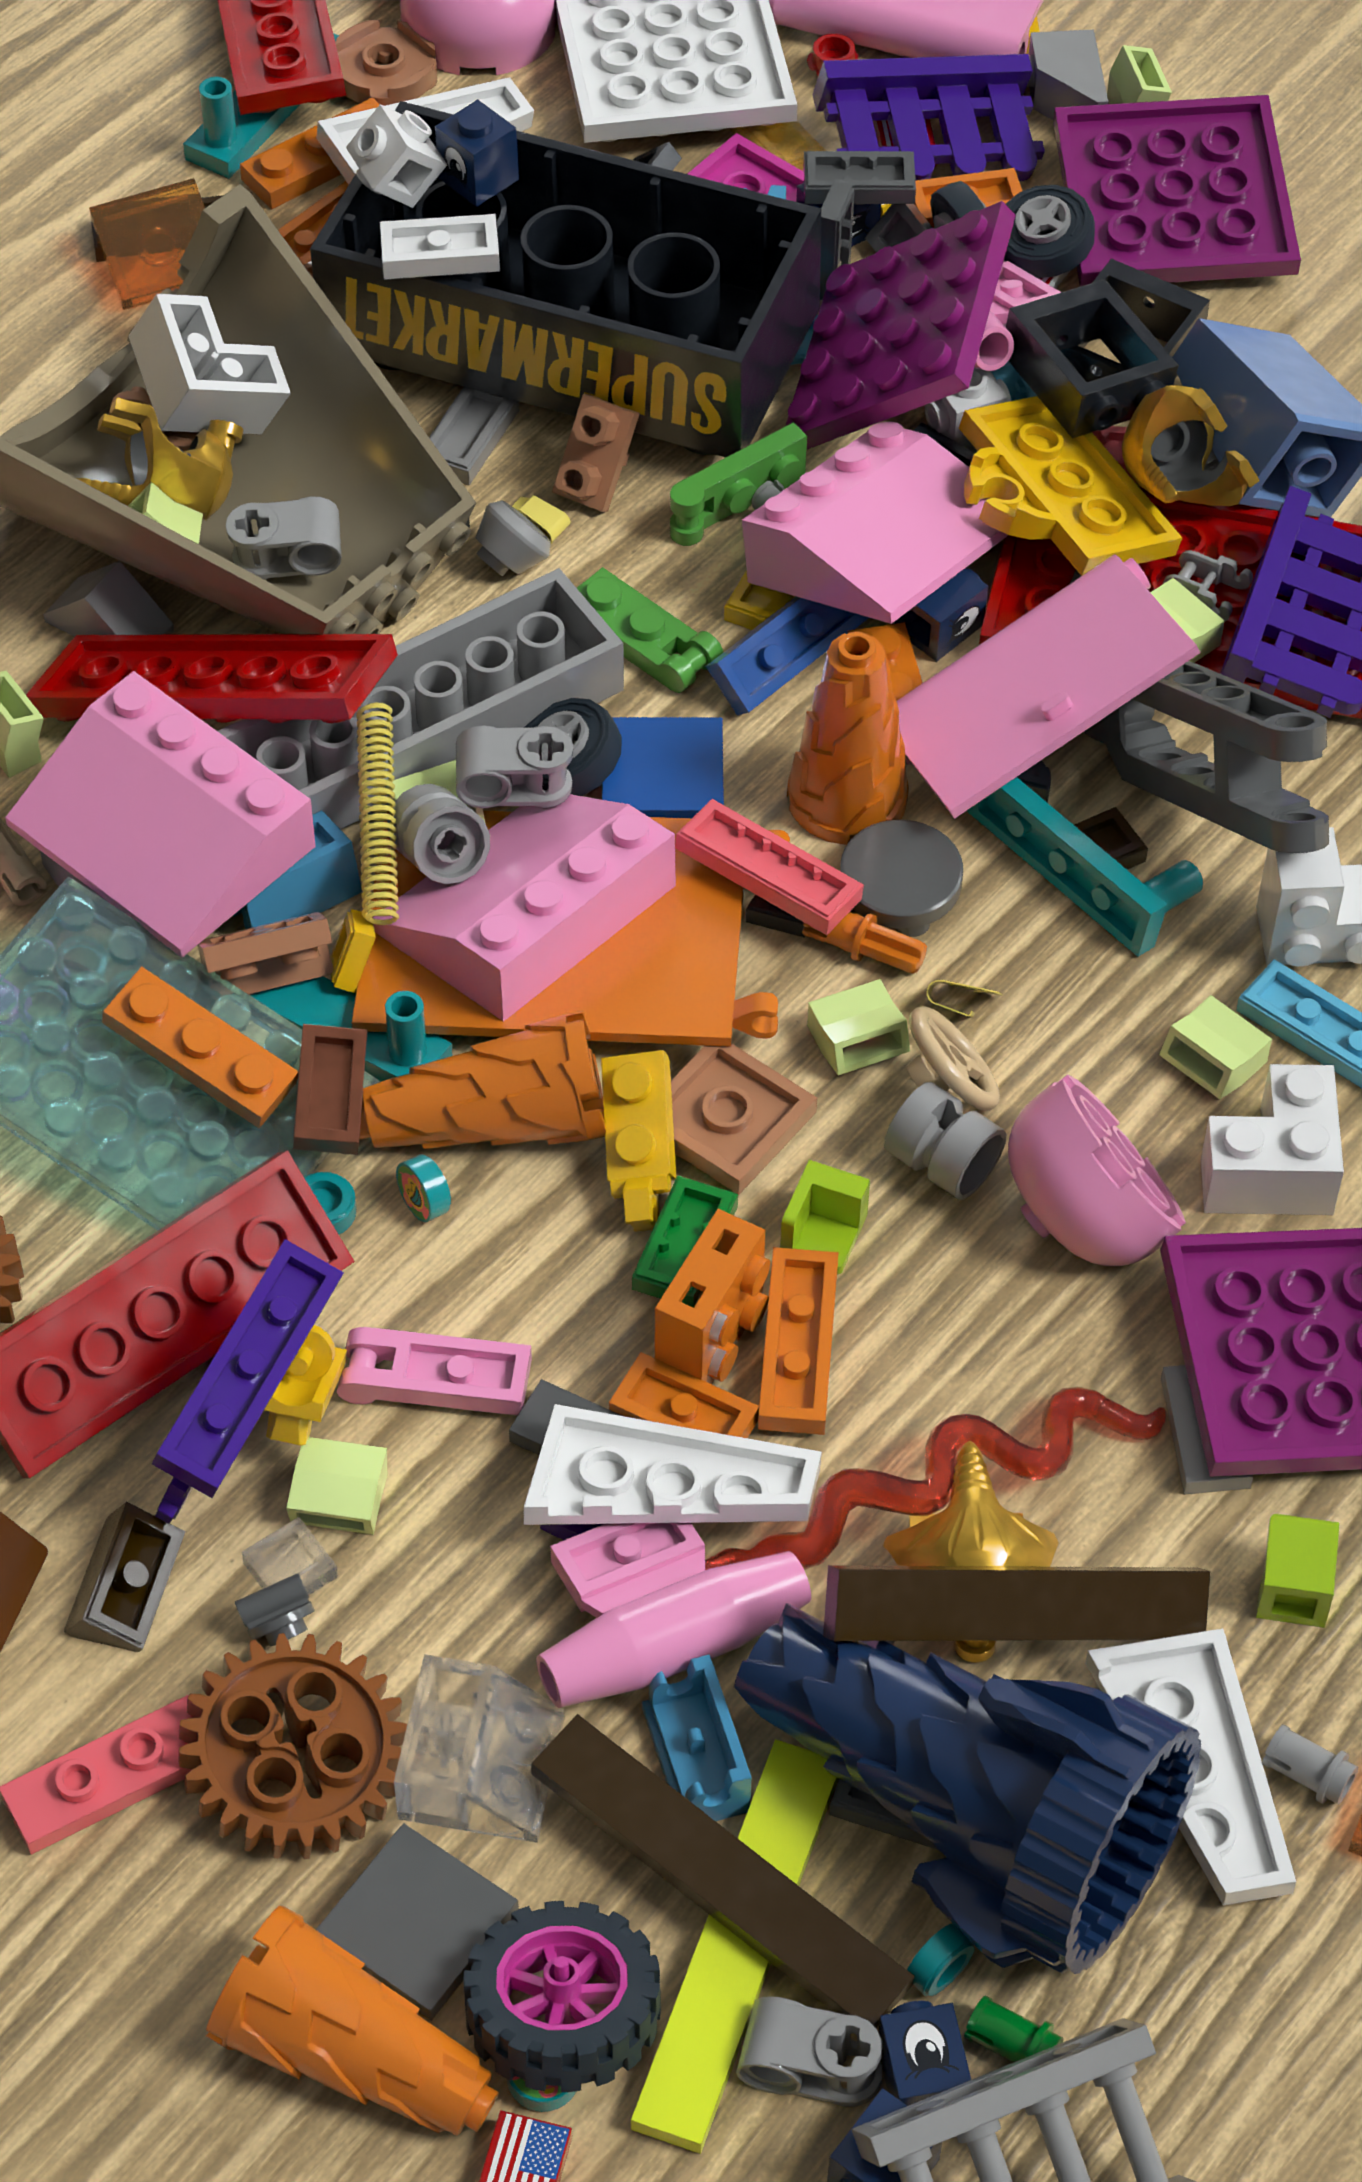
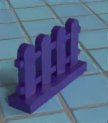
(940, 88)
(1293, 624)
(244, 1375)

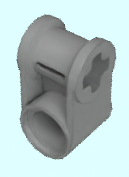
(290, 539)
(508, 766)
(804, 2053)

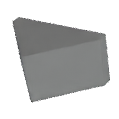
(108, 604)

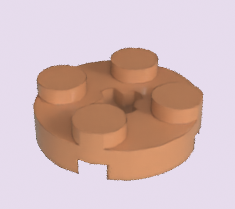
(409, 60)

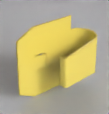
(543, 515)
(977, 990)

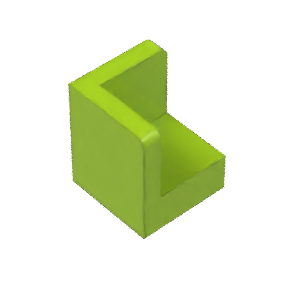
(826, 1211)
(1298, 1570)

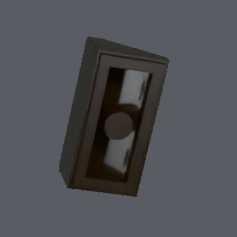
(125, 1579)

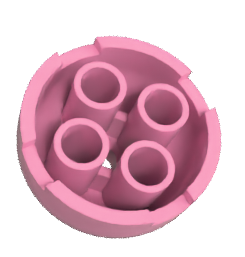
(483, 31)
(1088, 1179)

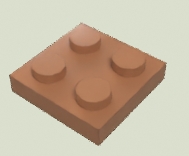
(735, 1114)

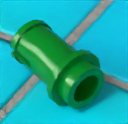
(1008, 2032)

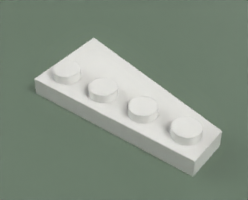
(498, 95)
(654, 1472)
(1231, 1808)

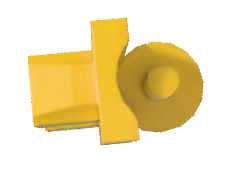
(305, 1389)

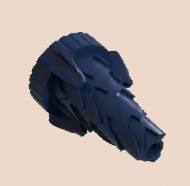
(1027, 1786)

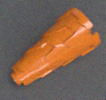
(850, 746)
(499, 1092)
(323, 2017)

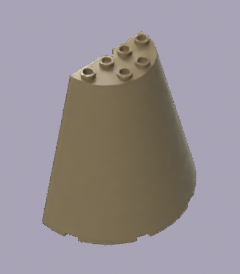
(332, 439)

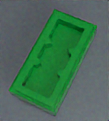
(676, 1233)

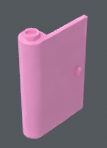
(917, 26)
(1040, 683)

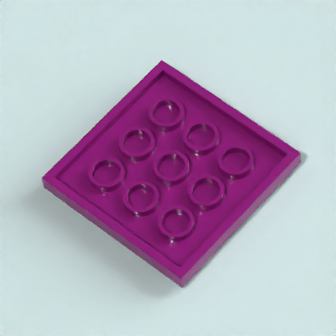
(1181, 187)
(901, 326)
(1271, 1346)

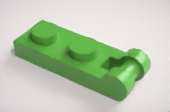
(732, 482)
(650, 632)

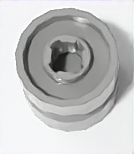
(440, 834)
(952, 1145)

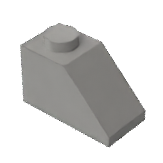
(1065, 71)

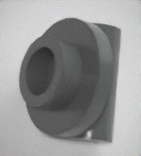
(276, 1610)

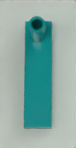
(225, 135)
(1083, 869)
(388, 1052)

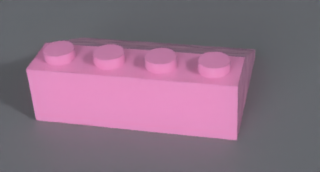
(870, 526)
(163, 815)
(539, 902)

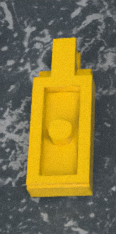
(639, 1133)

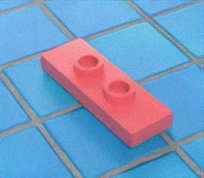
(769, 866)
(98, 1778)

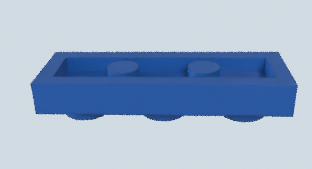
(778, 651)

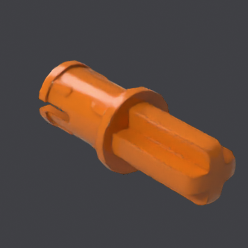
(866, 938)

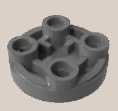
(907, 874)

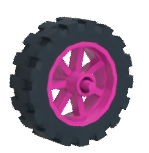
(574, 2041)

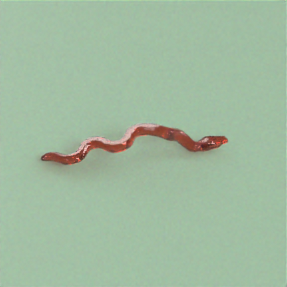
(925, 1497)

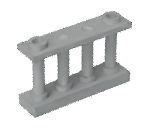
(1039, 2086)

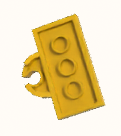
(1059, 488)

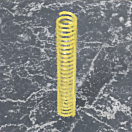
(377, 731)

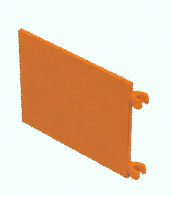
(651, 982)

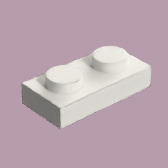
(439, 246)

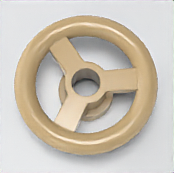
(950, 1060)

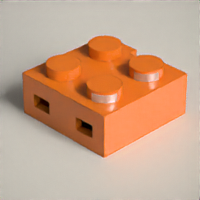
(731, 1273)

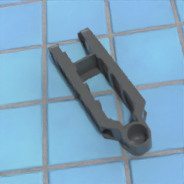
(1250, 741)

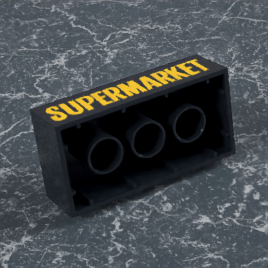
(606, 287)

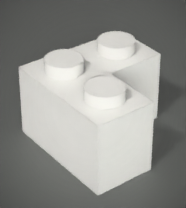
(197, 375)
(1310, 907)
(1285, 1157)

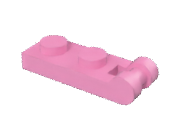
(435, 1371)

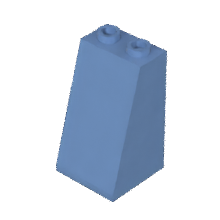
(1278, 412)

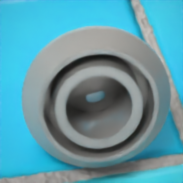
(510, 539)

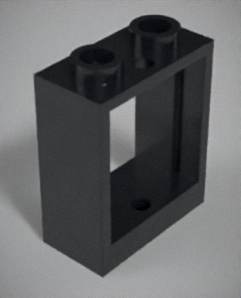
(1075, 318)
(1167, 318)

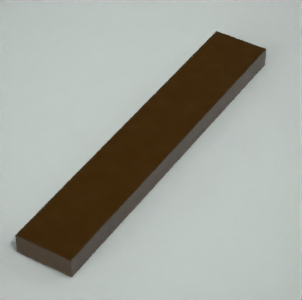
(1013, 1603)
(721, 1873)

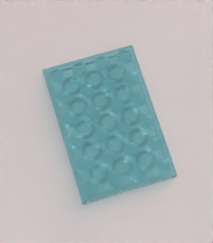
(101, 1099)

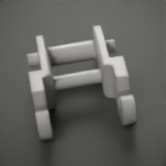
(1211, 572)

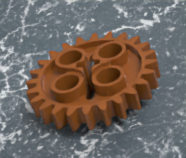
(233, 1764)

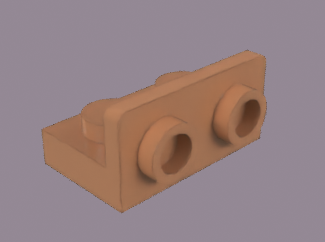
(271, 953)

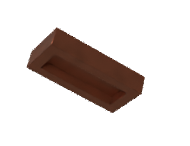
(330, 1089)

